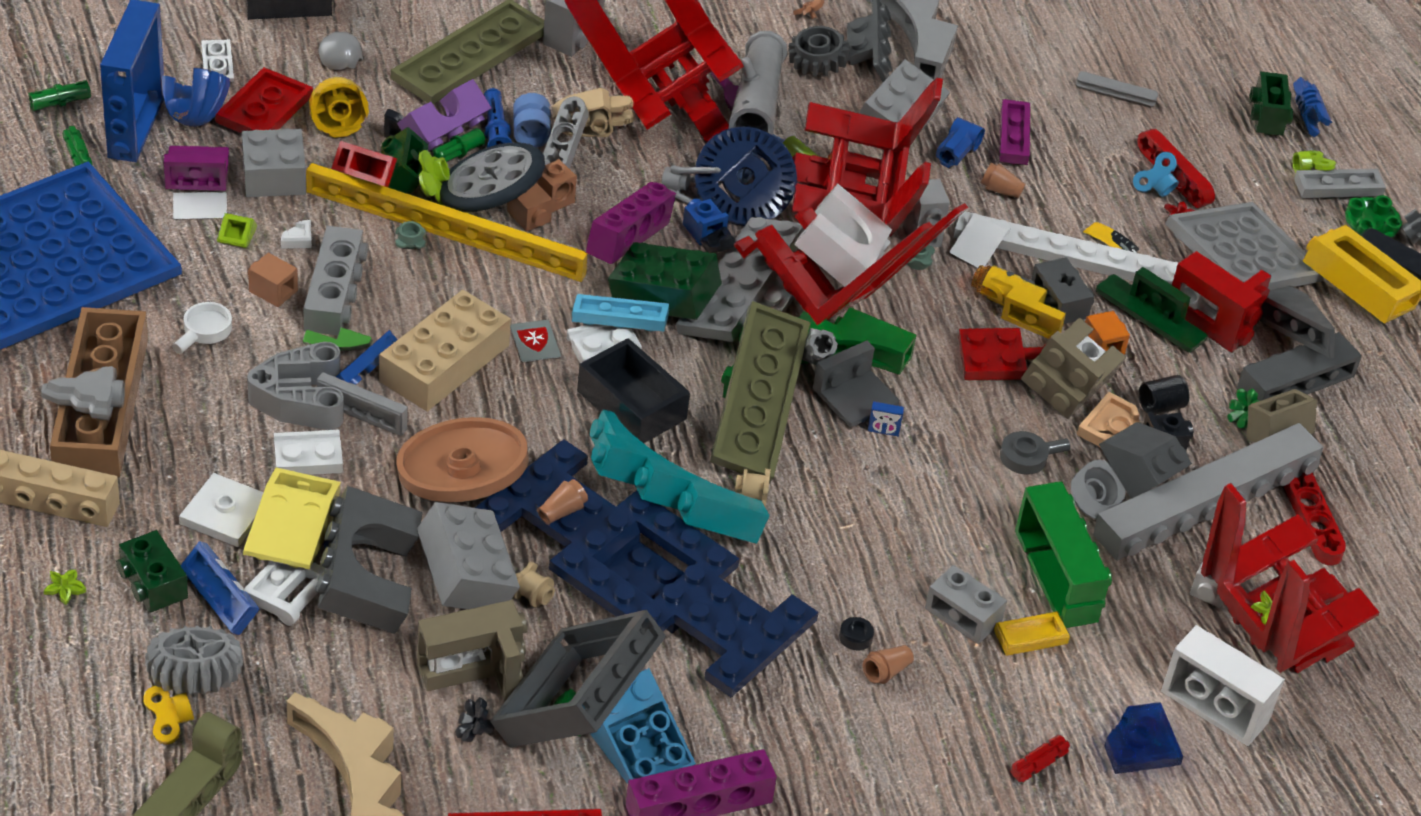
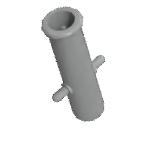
(759, 82)

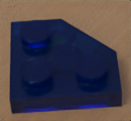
(1143, 740)

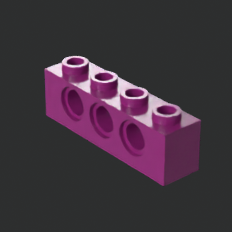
(630, 222)
(705, 788)

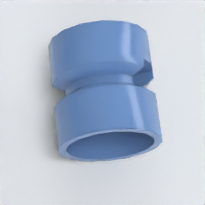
(532, 119)

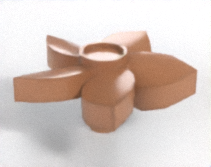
(810, 7)

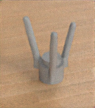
(679, 178)

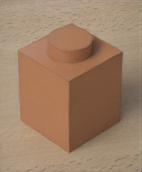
(531, 208)
(273, 279)

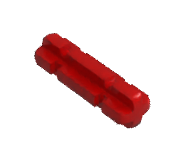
(1040, 758)

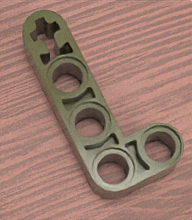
(202, 773)

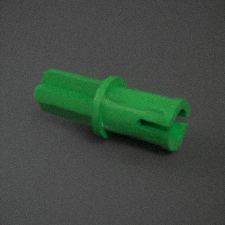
(460, 145)

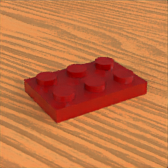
(264, 102)

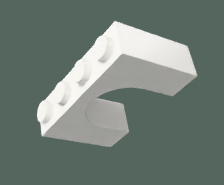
(844, 236)

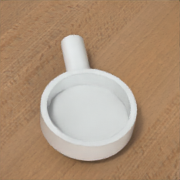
(204, 324)

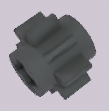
(1413, 225)

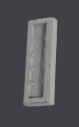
(369, 405)

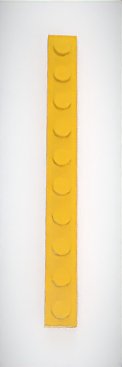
(447, 222)

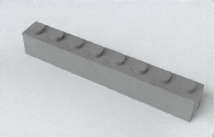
(1195, 495)

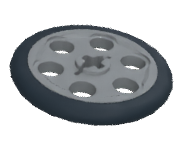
(493, 177)

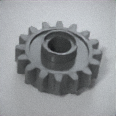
(818, 50)

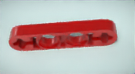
(1194, 185)
(1320, 513)

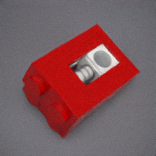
(1221, 302)

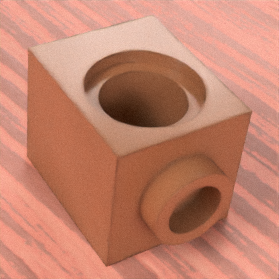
(559, 184)

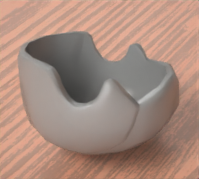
(340, 51)

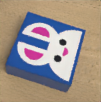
(885, 419)

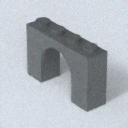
(345, 584)

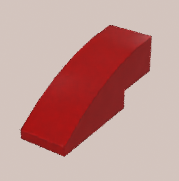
(364, 163)

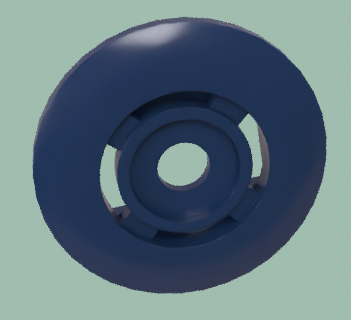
(733, 151)

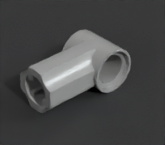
(819, 345)

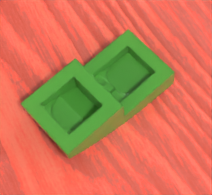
(346, 340)

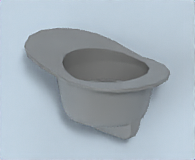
(1097, 488)

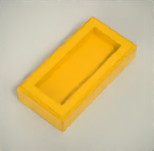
(1031, 633)

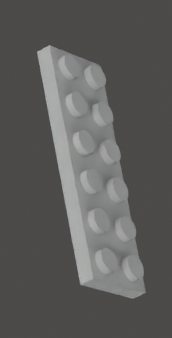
(741, 284)

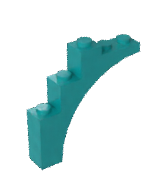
(659, 481)

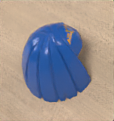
(195, 103)

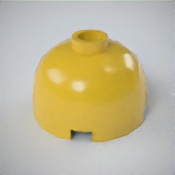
(338, 106)

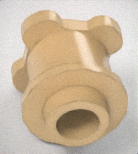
(753, 485)
(534, 586)

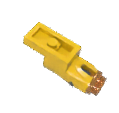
(1021, 300)

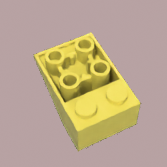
(292, 518)

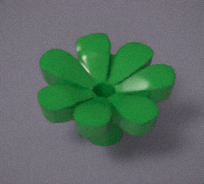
(1240, 407)

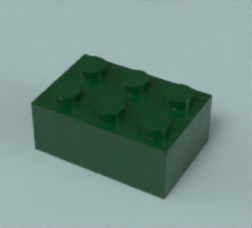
(667, 276)

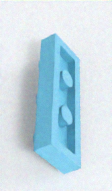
(620, 312)

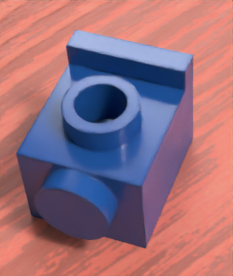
(700, 215)

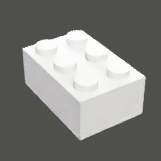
(1222, 685)

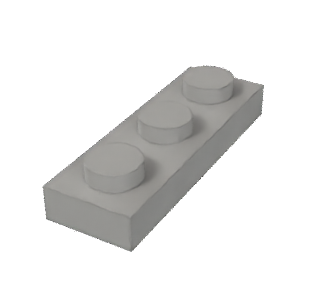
(1339, 183)

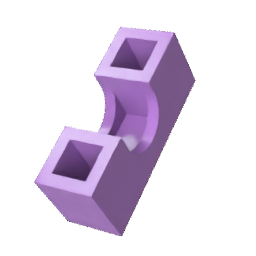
(462, 106)

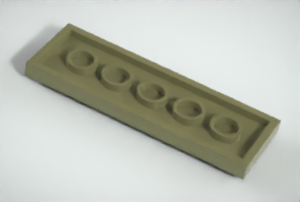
(469, 51)
(760, 391)

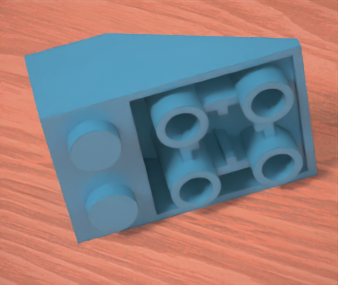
(642, 733)

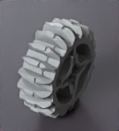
(194, 660)

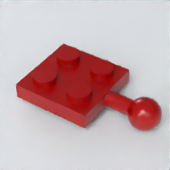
(994, 353)

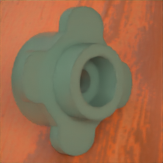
(410, 235)
(923, 259)

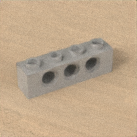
(334, 280)

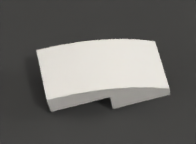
(218, 57)

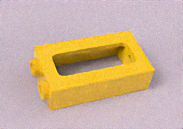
(1364, 273)

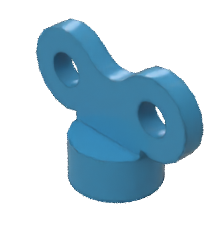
(1159, 176)

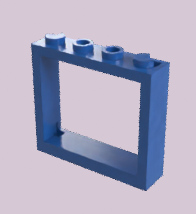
(132, 100)

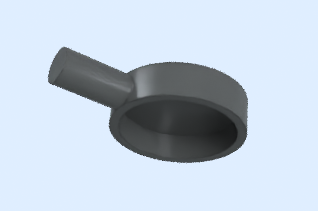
(1028, 452)

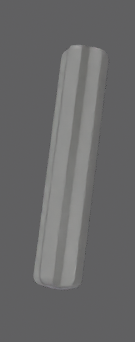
(1117, 88)

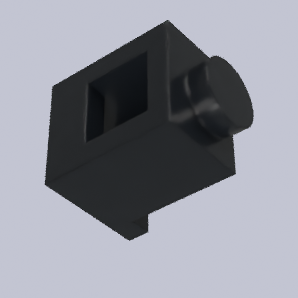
(1171, 424)

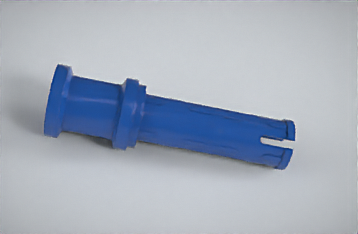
(494, 98)

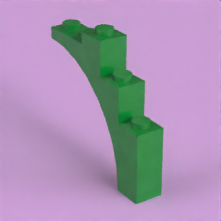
(892, 344)

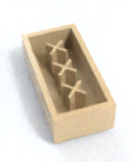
(444, 350)

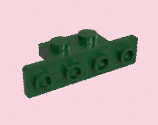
(1155, 305)

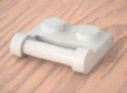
(277, 582)

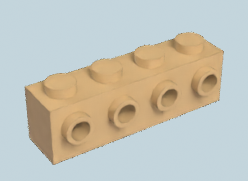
(58, 489)

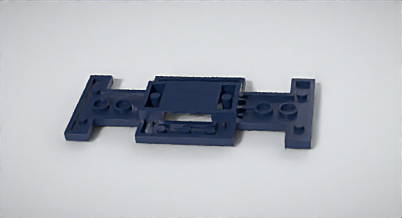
(627, 577)

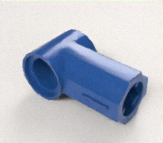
(961, 139)

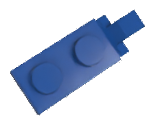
(367, 360)

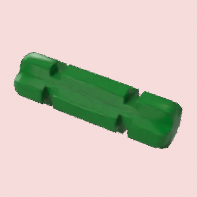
(76, 146)

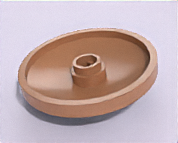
(462, 459)

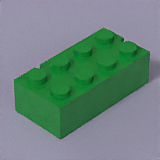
(1071, 570)

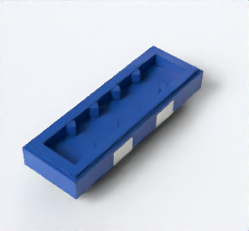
(219, 588)

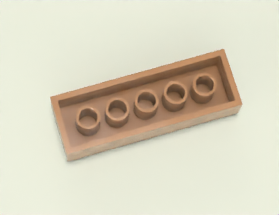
(101, 341)

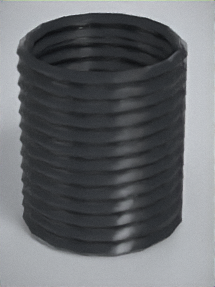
(1164, 394)

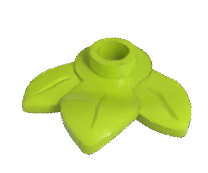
(433, 174)

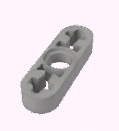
(563, 124)

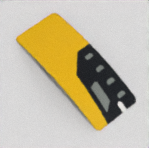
(1110, 237)

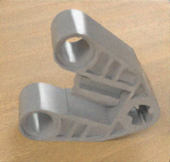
(284, 387)

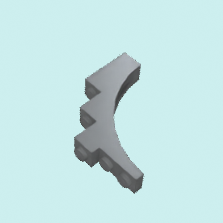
(930, 38)

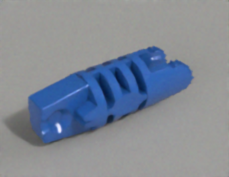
(1310, 106)

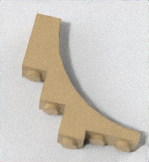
(355, 750)

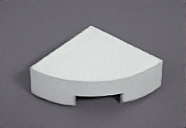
(297, 236)

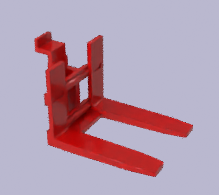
(649, 59)
(892, 197)
(808, 283)
(1298, 613)

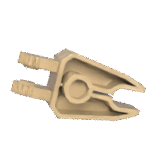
(603, 112)

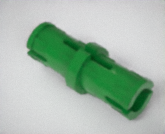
(59, 95)

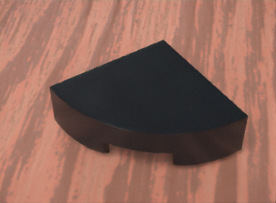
(391, 119)
(718, 240)

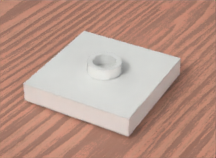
(222, 510)

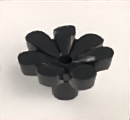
(474, 721)

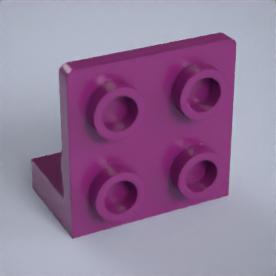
(196, 168)

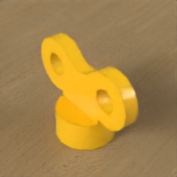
(168, 712)

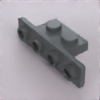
(869, 39)

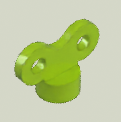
(1308, 159)

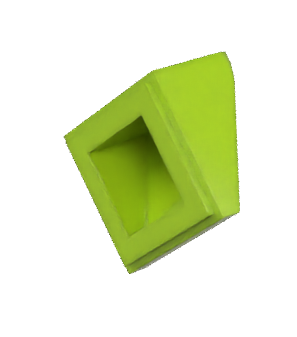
(236, 230)

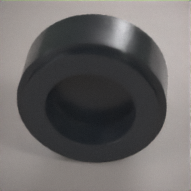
(856, 633)

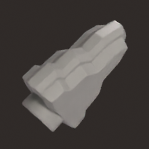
(89, 392)

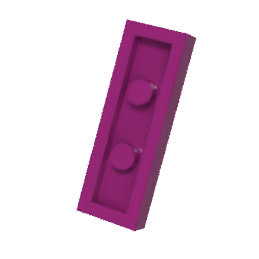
(1014, 132)

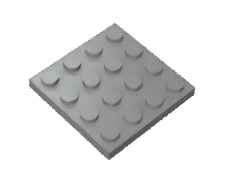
(1243, 243)

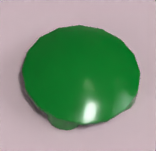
(1374, 214)

